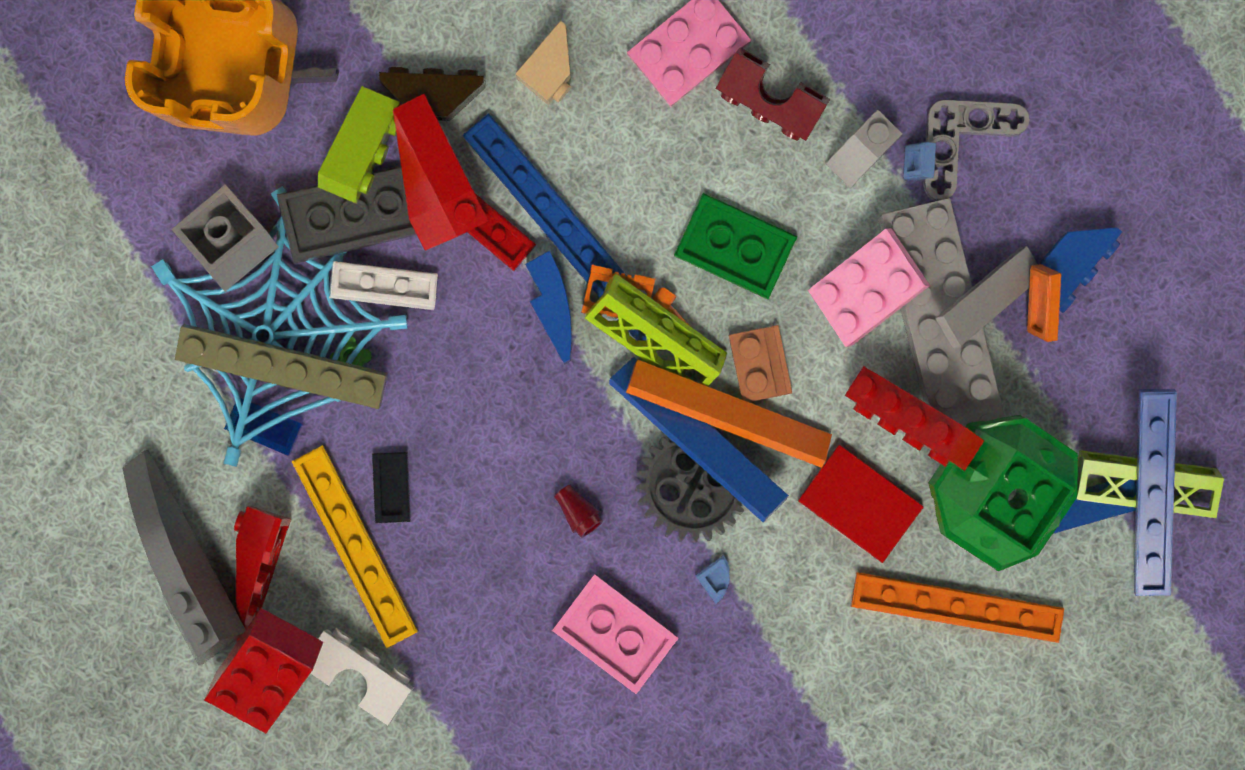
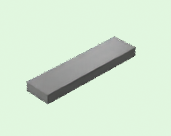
(987, 298)

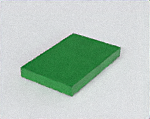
(735, 246)

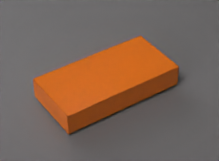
(1044, 302)

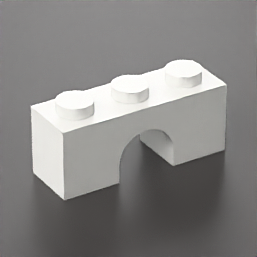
(385, 689)

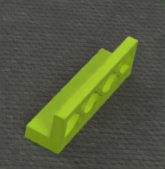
(662, 332)
(1126, 468)

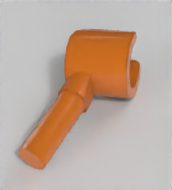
(665, 299)

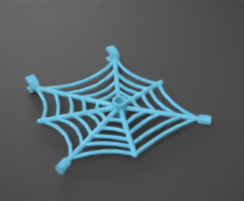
(168, 277)

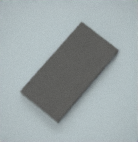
(328, 225)

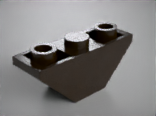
(444, 92)

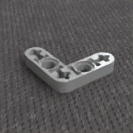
(961, 125)

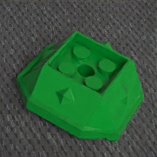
(975, 504)

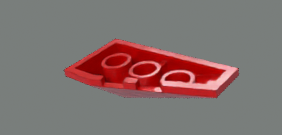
(435, 185)
(257, 554)

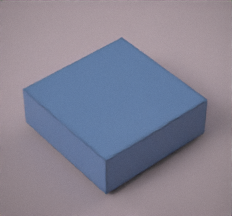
(919, 161)

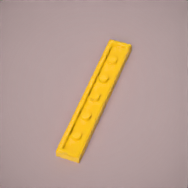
(354, 546)

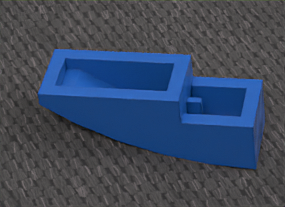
(553, 303)

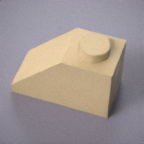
(548, 67)

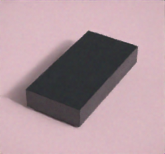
(391, 487)

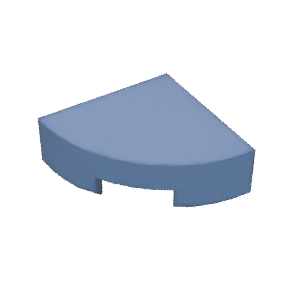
(715, 578)

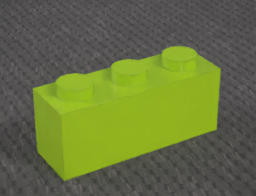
(359, 146)

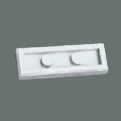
(383, 285)

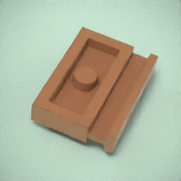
(760, 364)

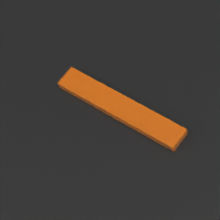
(729, 413)
(957, 607)

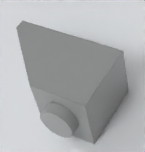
(864, 148)

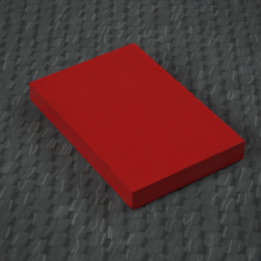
(860, 503)

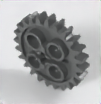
(663, 472)

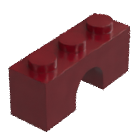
(744, 85)

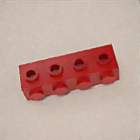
(914, 418)

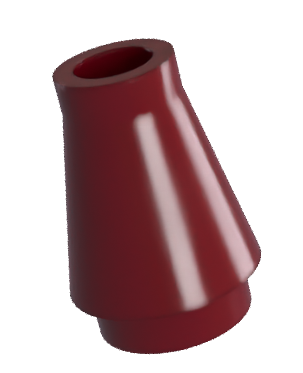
(578, 511)

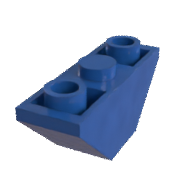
(1077, 255)

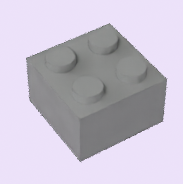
(225, 238)

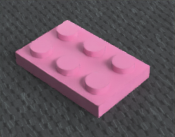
(688, 48)
(868, 287)
(615, 634)

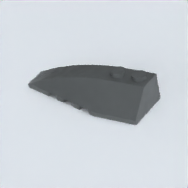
(179, 563)

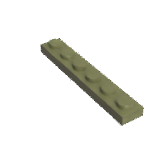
(281, 366)

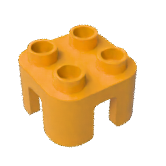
(215, 63)

